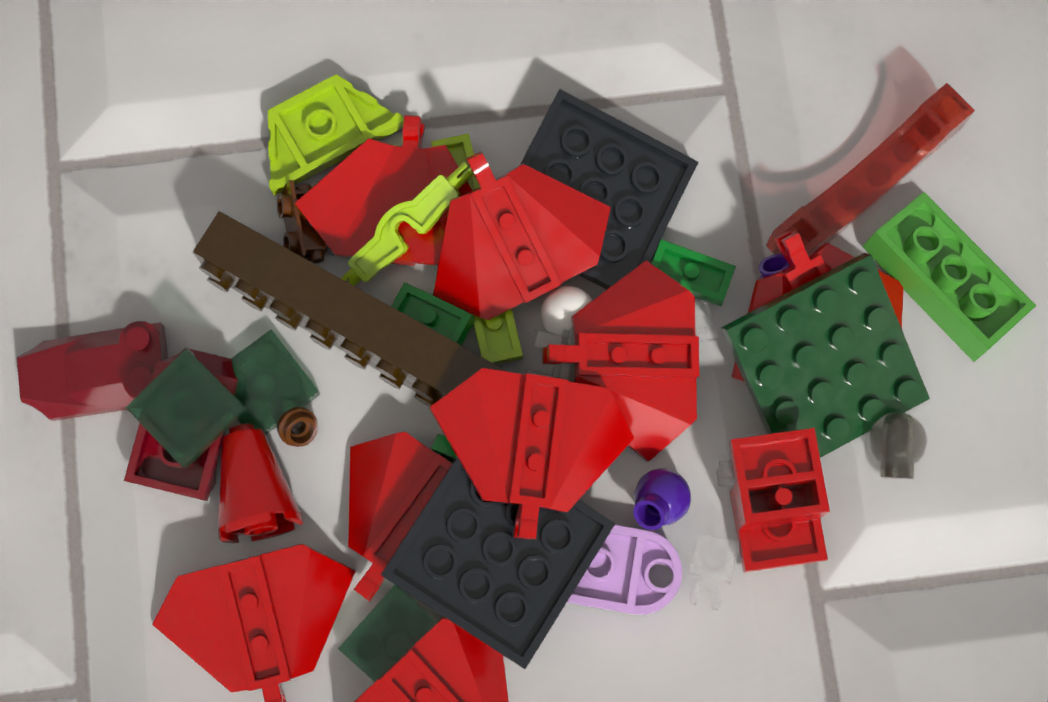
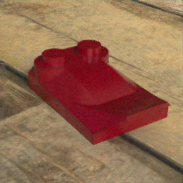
(91, 370)
(156, 468)

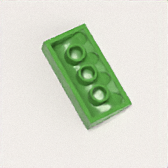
(949, 276)

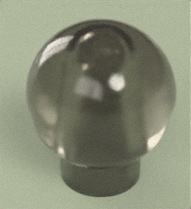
(897, 444)

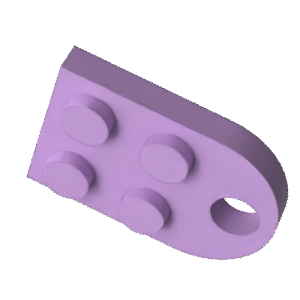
(620, 572)

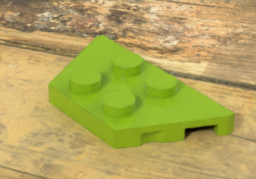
(323, 129)

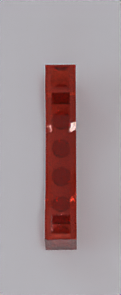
(879, 172)

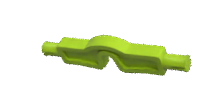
(419, 213)

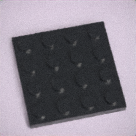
(617, 167)
(484, 579)

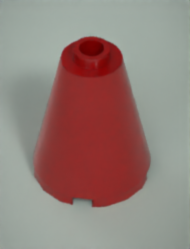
(253, 489)

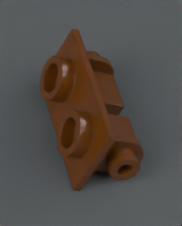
(298, 235)

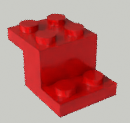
(778, 500)

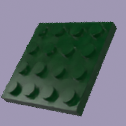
(827, 356)

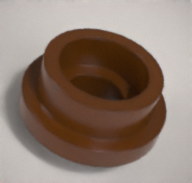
(301, 435)

